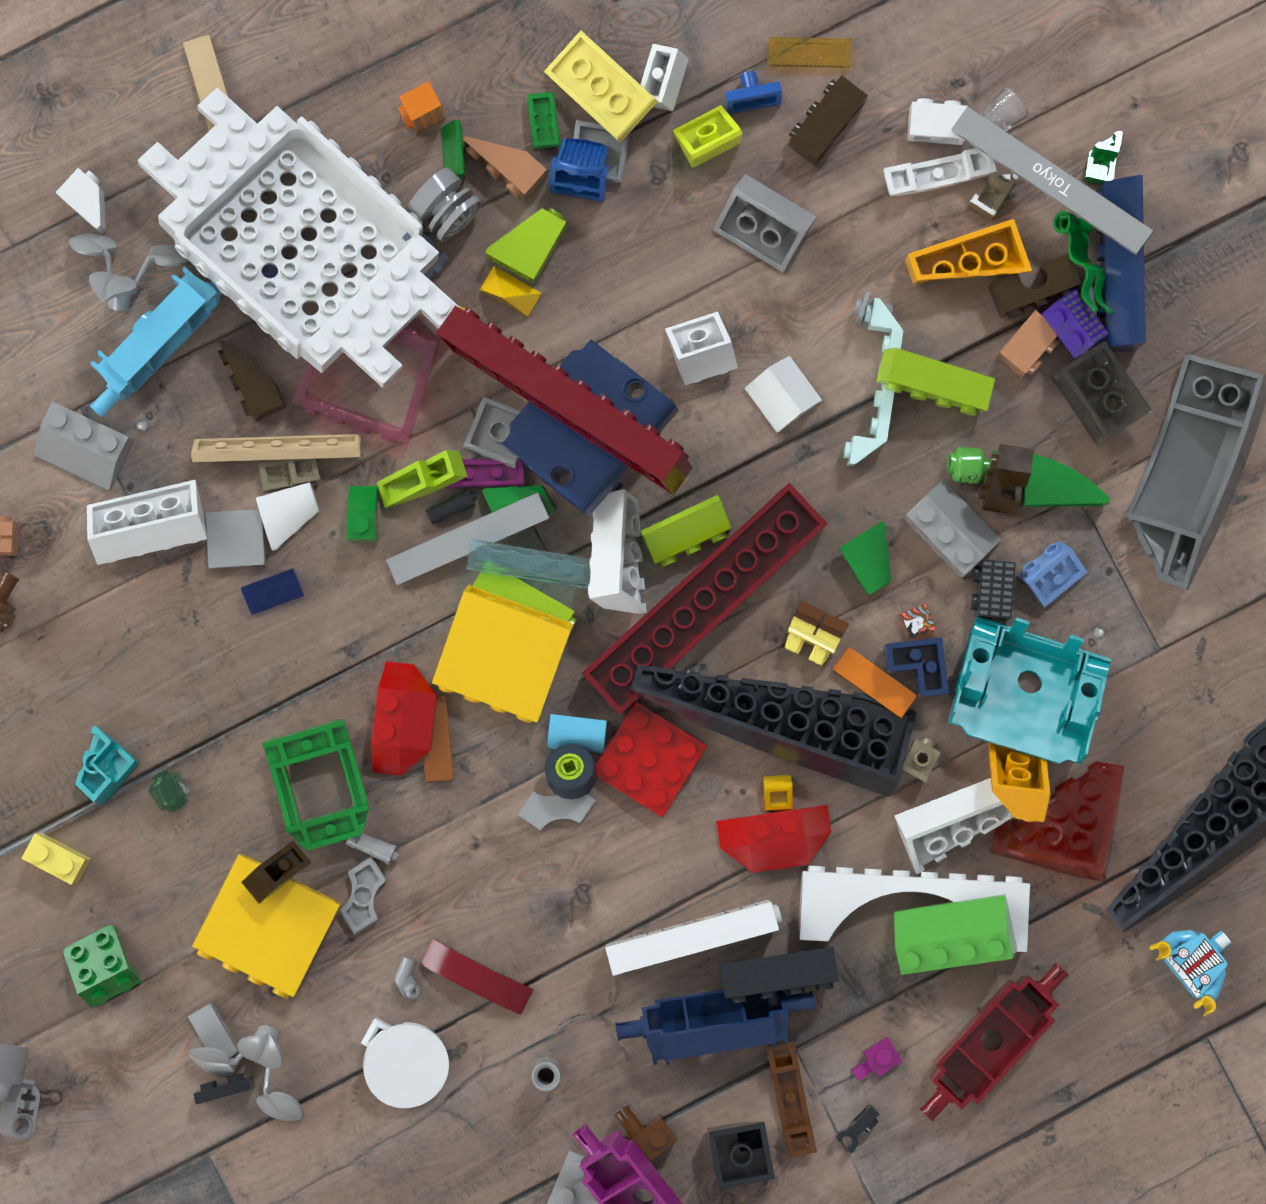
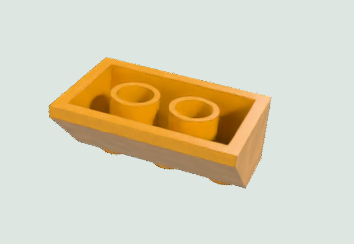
(1020, 782)

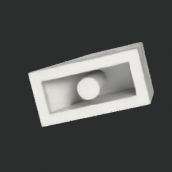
(85, 197)

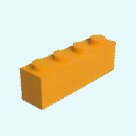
(979, 253)

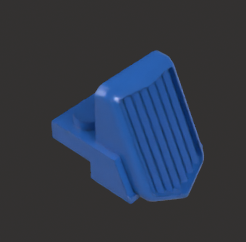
(580, 169)

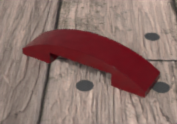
(476, 977)

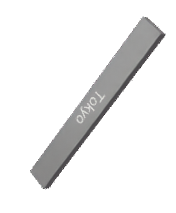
(1052, 180)

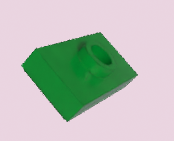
(543, 121)

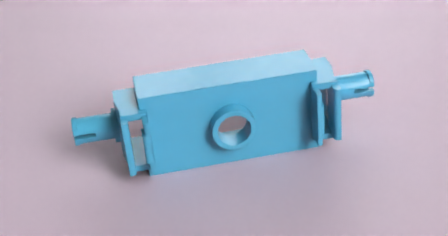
(155, 339)

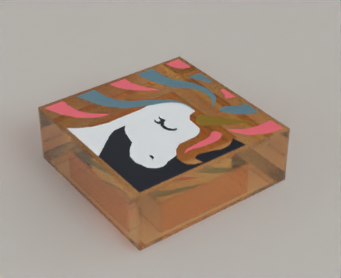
(917, 621)

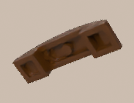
(791, 1099)

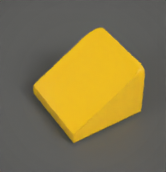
(778, 792)

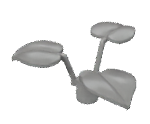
(117, 288)
(260, 1049)

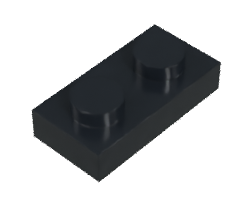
(211, 1091)

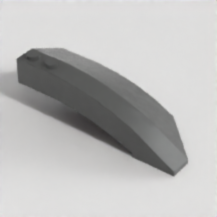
(1196, 465)

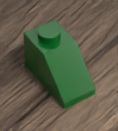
(362, 514)

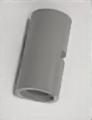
(543, 1084)

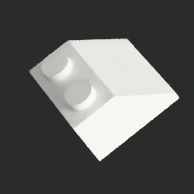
(701, 348)

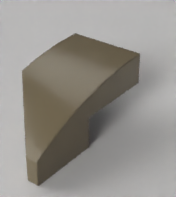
(992, 194)

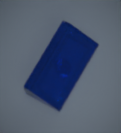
(272, 591)

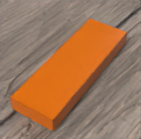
(874, 682)

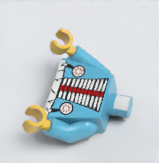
(1196, 963)

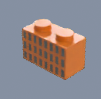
(420, 108)

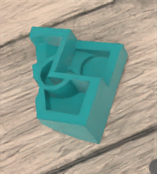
(104, 767)

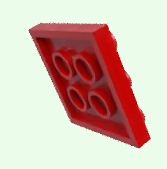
(649, 759)

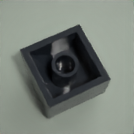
(740, 1154)

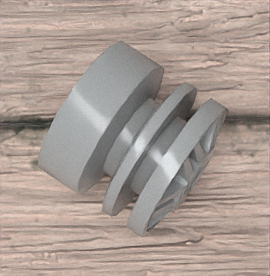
(450, 209)

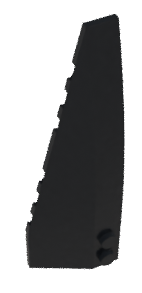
(816, 729)
(1205, 838)

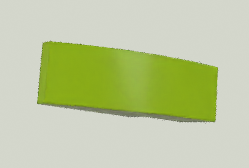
(422, 478)

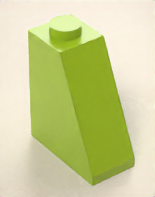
(529, 245)

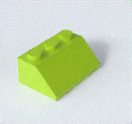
(686, 531)

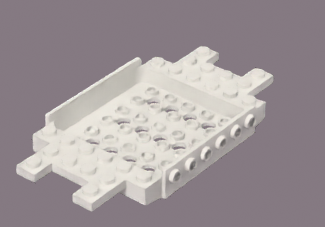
(232, 171)

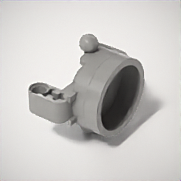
(12, 1086)

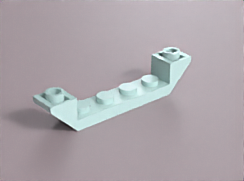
(879, 320)

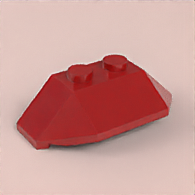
(402, 719)
(775, 838)

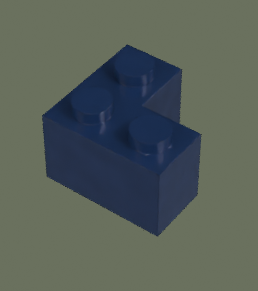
(926, 660)

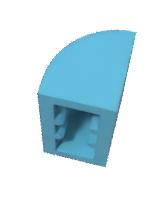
(577, 731)

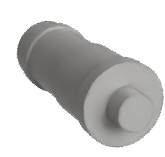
(374, 847)

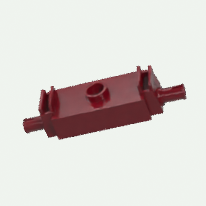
(1019, 1027)

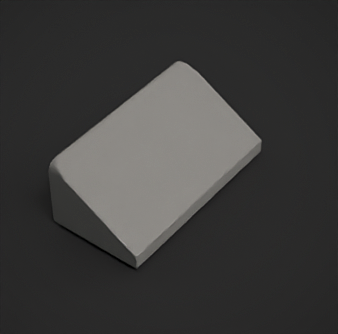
(213, 1029)

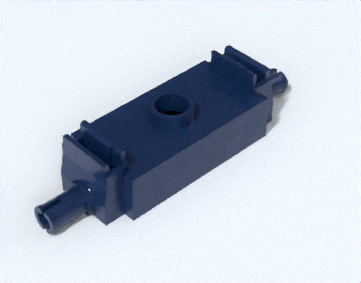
(711, 1024)

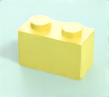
(56, 858)

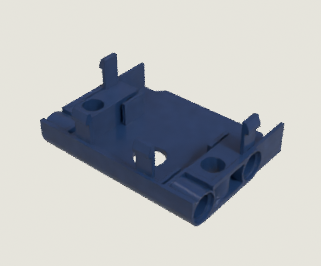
(556, 450)

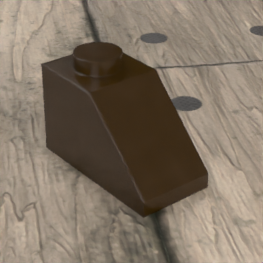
(275, 872)

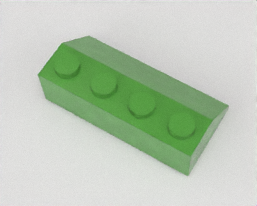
(954, 934)

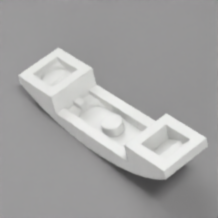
(938, 173)

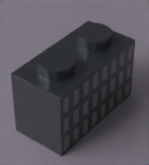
(994, 589)

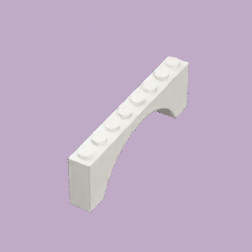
(832, 896)

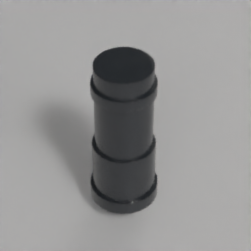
(452, 506)

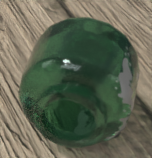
(169, 791)

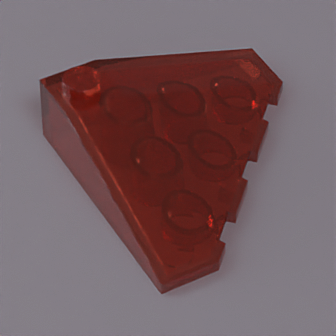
(1076, 826)

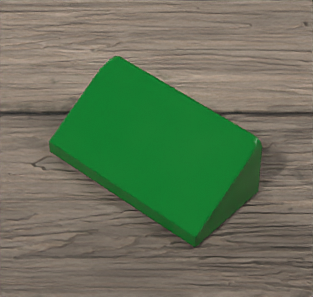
(453, 148)

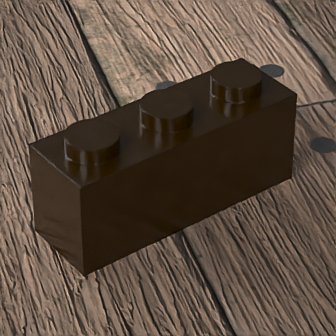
(827, 119)

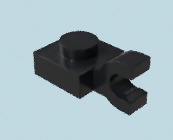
(864, 1121)

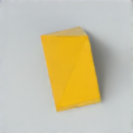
(511, 291)

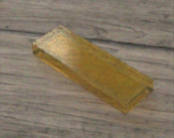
(809, 52)

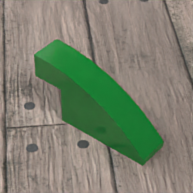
(1059, 486)

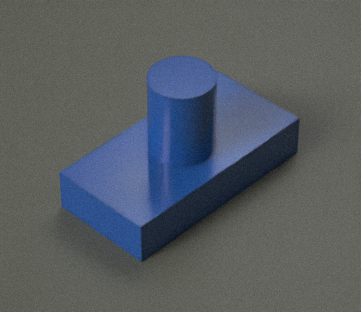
(753, 95)

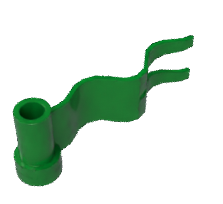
(1077, 231)

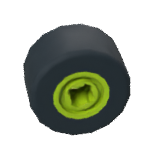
(574, 781)

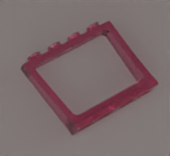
(406, 338)

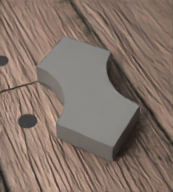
(542, 809)
(360, 908)

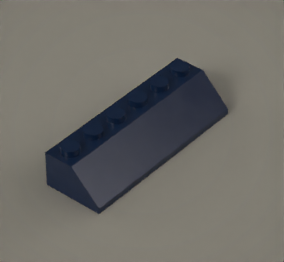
(1124, 272)

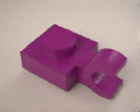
(880, 1058)

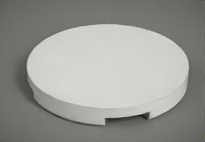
(406, 1065)

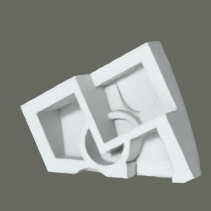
(286, 512)

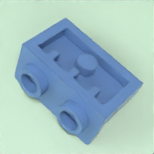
(1052, 572)

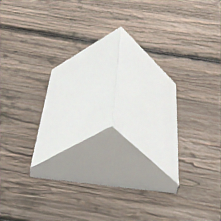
(782, 393)

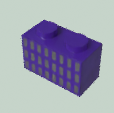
(1075, 323)

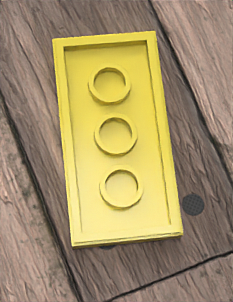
(600, 86)

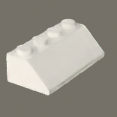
(145, 522)

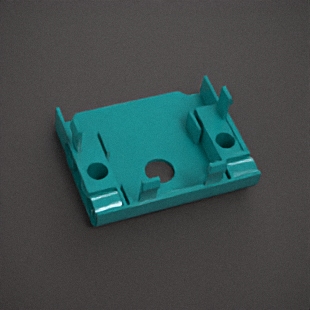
(1044, 724)

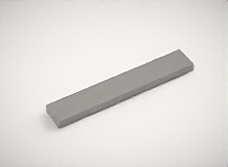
(456, 543)

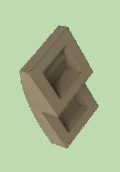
(287, 473)

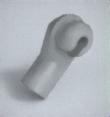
(404, 979)

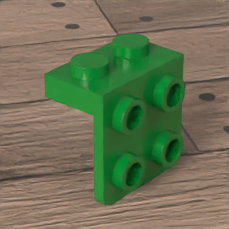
(100, 967)

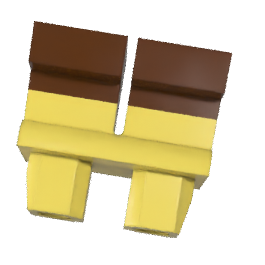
(826, 637)

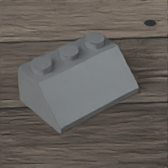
(764, 223)
(82, 446)
(952, 528)

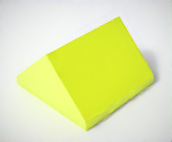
(708, 136)

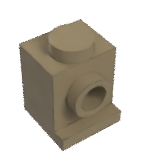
(911, 764)

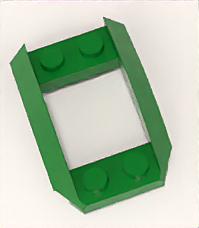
(307, 745)

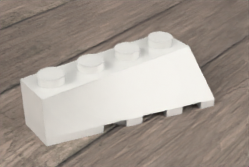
(616, 554)
(949, 822)

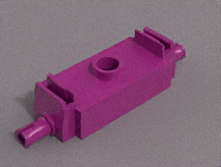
(618, 1169)

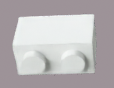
(664, 75)
(934, 121)

